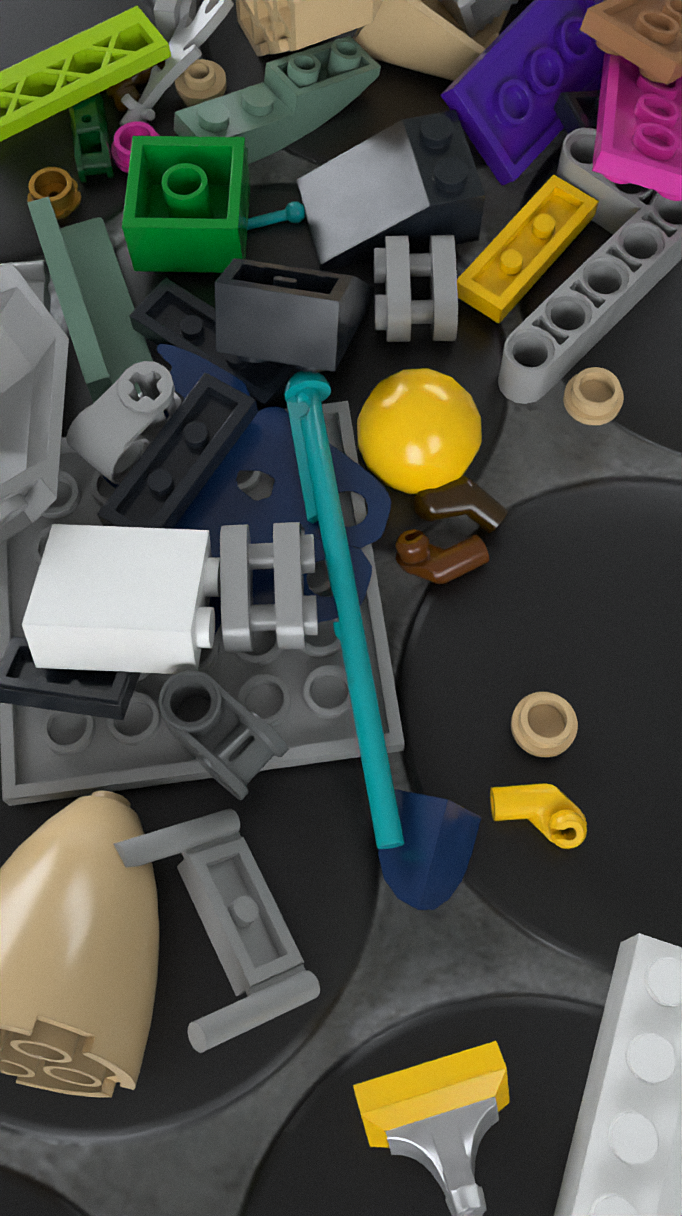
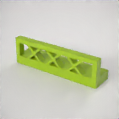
(78, 69)

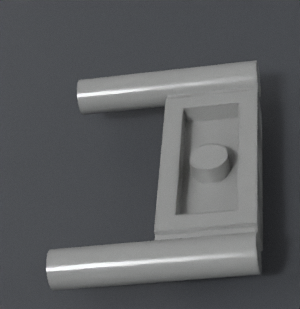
(238, 919)

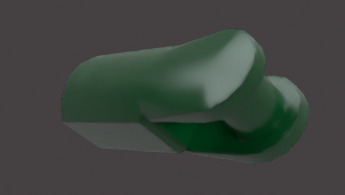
(91, 138)

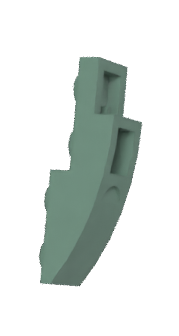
(291, 102)

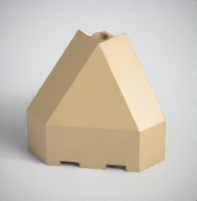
(295, 24)

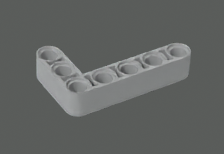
(604, 288)

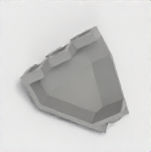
(30, 403)

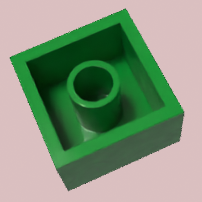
(186, 203)

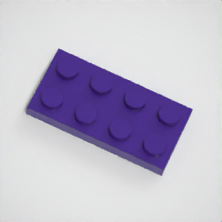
(514, 83)

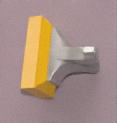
(439, 1117)

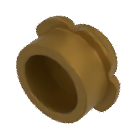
(59, 187)

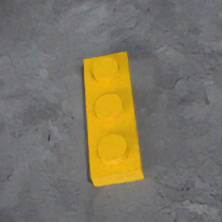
(526, 248)

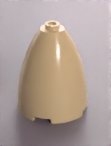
(77, 952)

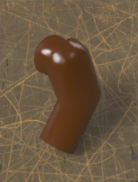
(437, 564)

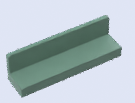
(90, 297)

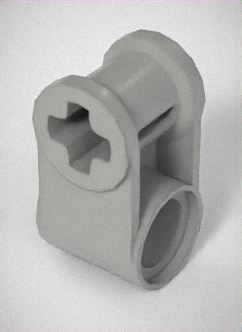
(124, 423)

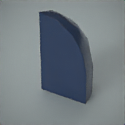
(435, 851)

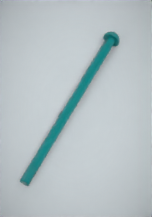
(322, 503)

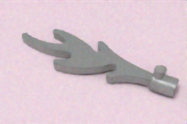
(184, 52)

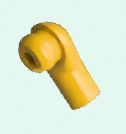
(545, 808)

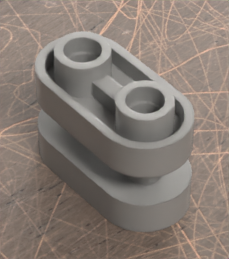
(395, 309)
(293, 613)

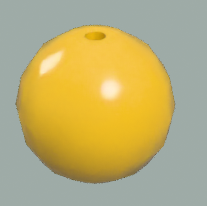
(418, 430)

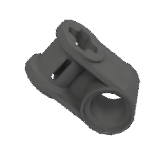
(227, 741)

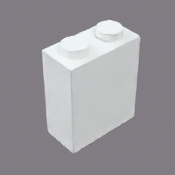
(123, 599)

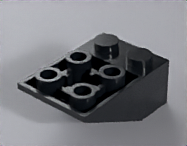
(288, 314)

